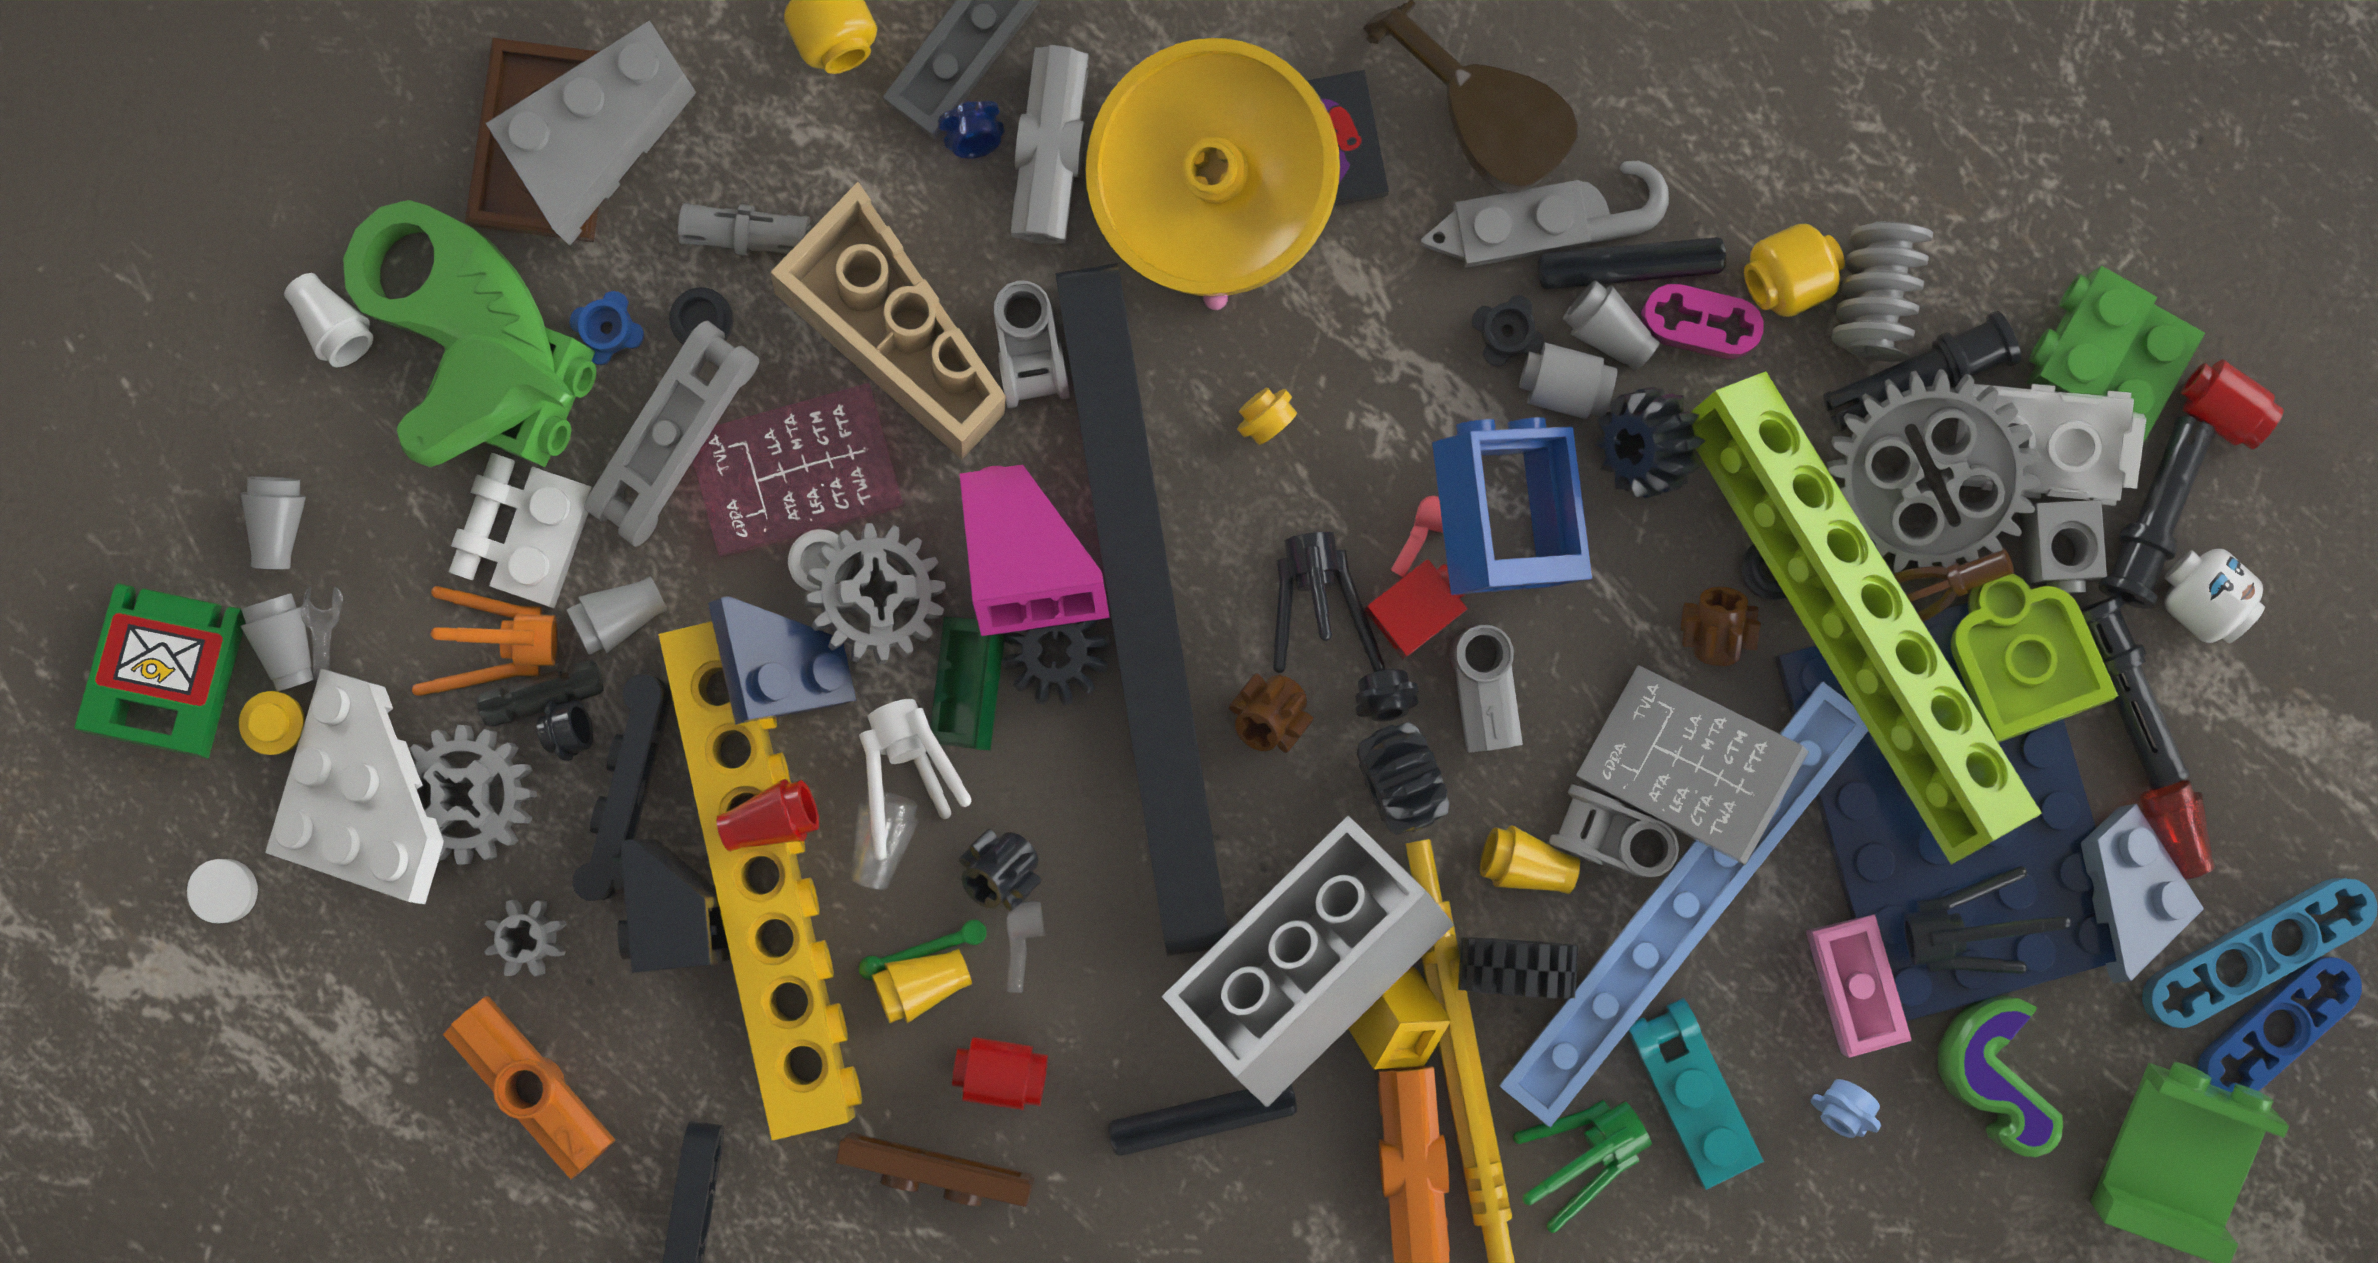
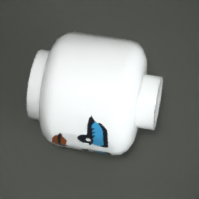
(2213, 595)

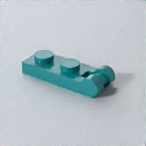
(1695, 1096)

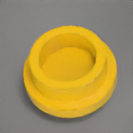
(1266, 415)
(271, 723)

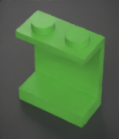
(2184, 1160)

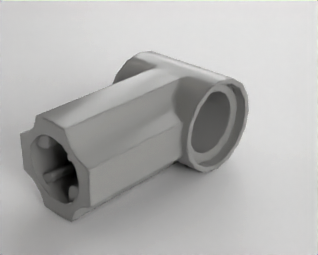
(1487, 696)

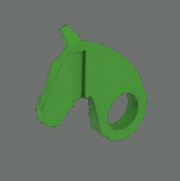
(481, 312)

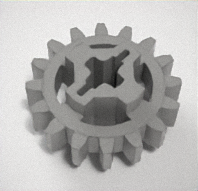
(903, 591)
(485, 776)

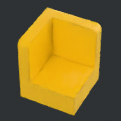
(1401, 1024)

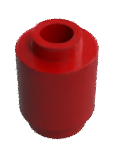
(2231, 404)
(1000, 1073)

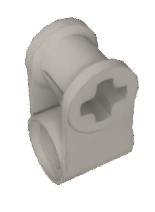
(1029, 349)
(1610, 834)

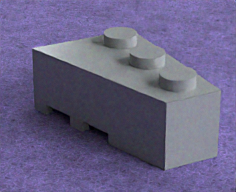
(592, 126)

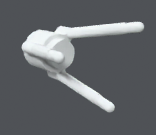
(905, 735)

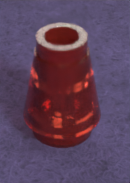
(2181, 826)

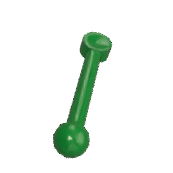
(972, 932)

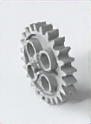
(1985, 450)

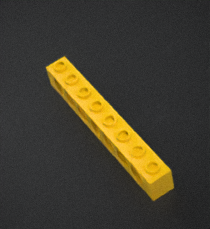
(789, 1102)

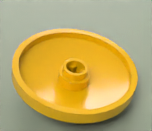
(1212, 167)

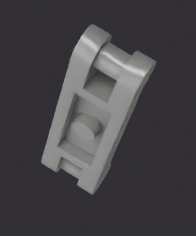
(670, 432)

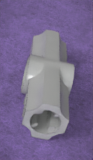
(1049, 145)

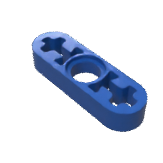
(2303, 985)

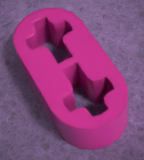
(1705, 306)

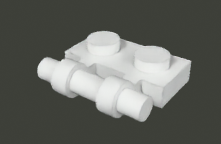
(540, 536)

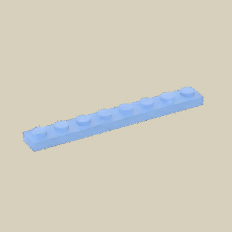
(1671, 926)

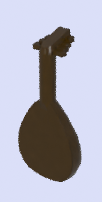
(1504, 120)

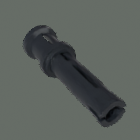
(1956, 355)
(2150, 539)
(2161, 764)

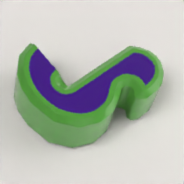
(1982, 1081)

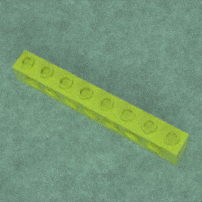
(1860, 618)

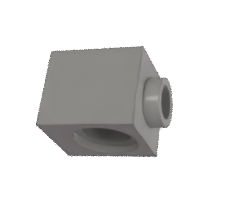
(2082, 525)

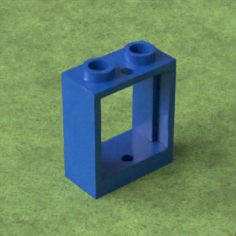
(1553, 501)

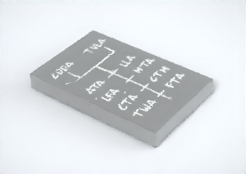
(1692, 764)

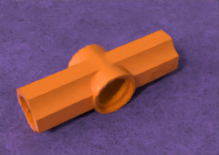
(499, 1056)
(1413, 1165)

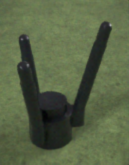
(1313, 563)
(1936, 936)

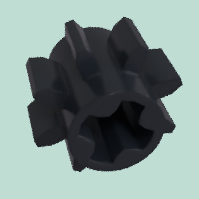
(1000, 870)

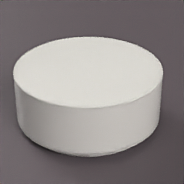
(805, 556)
(222, 891)

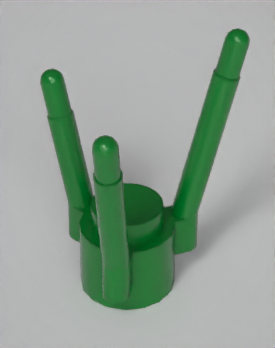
(1613, 1141)

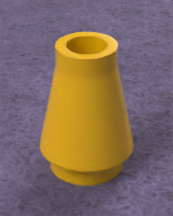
(1525, 862)
(920, 983)

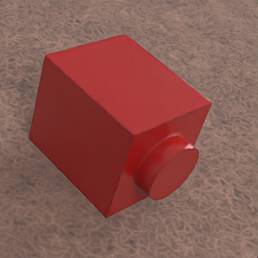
(1416, 608)

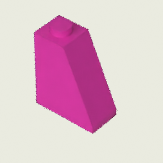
(1024, 556)

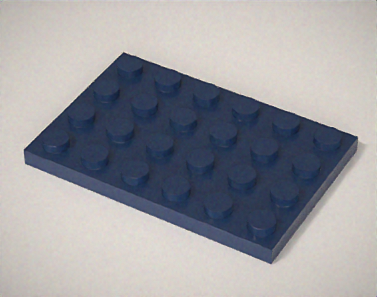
(1893, 860)

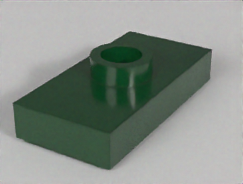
(966, 685)

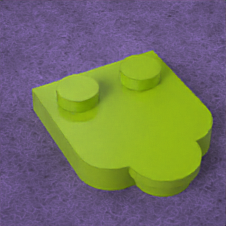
(2028, 657)

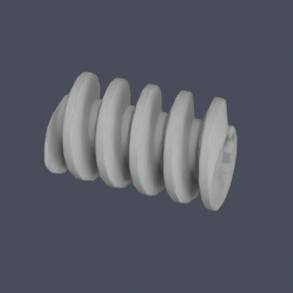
(1878, 289)

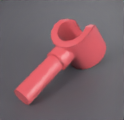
(1427, 518)

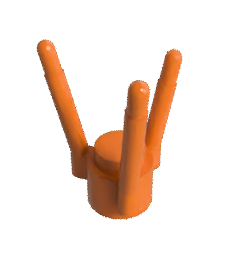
(527, 640)

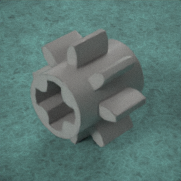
(509, 946)

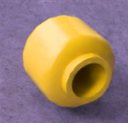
(831, 32)
(1794, 270)

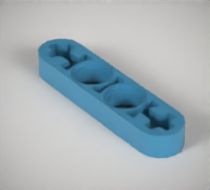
(2262, 959)

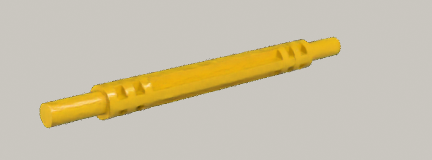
(1465, 1074)

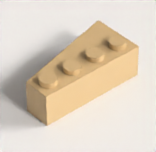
(888, 321)

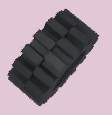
(1518, 967)

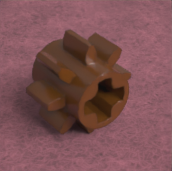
(1720, 626)
(1271, 713)

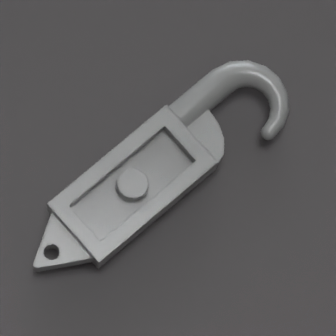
(1544, 220)

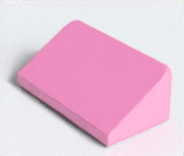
(1858, 986)

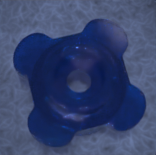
(972, 129)

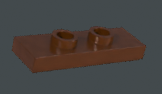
(908, 1166)

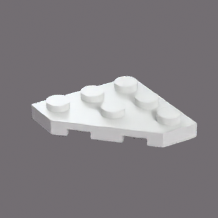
(355, 796)

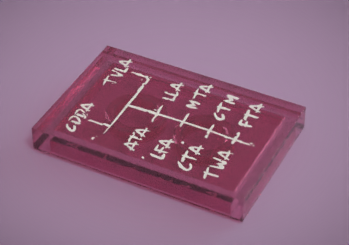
(796, 470)

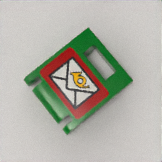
(165, 659)

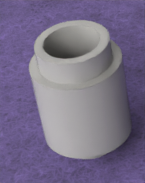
(1568, 381)

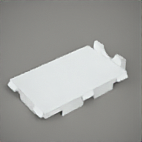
(2083, 441)

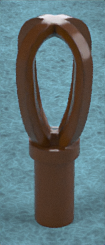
(1959, 579)

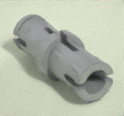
(741, 229)

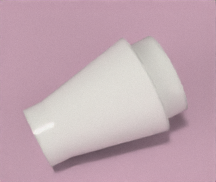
(330, 323)

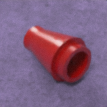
(771, 817)

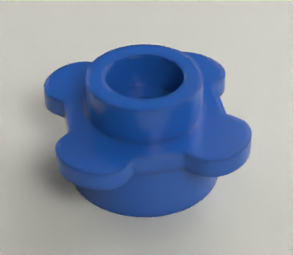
(611, 309)

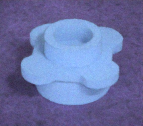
(1848, 1109)

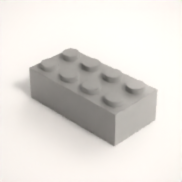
(1308, 960)

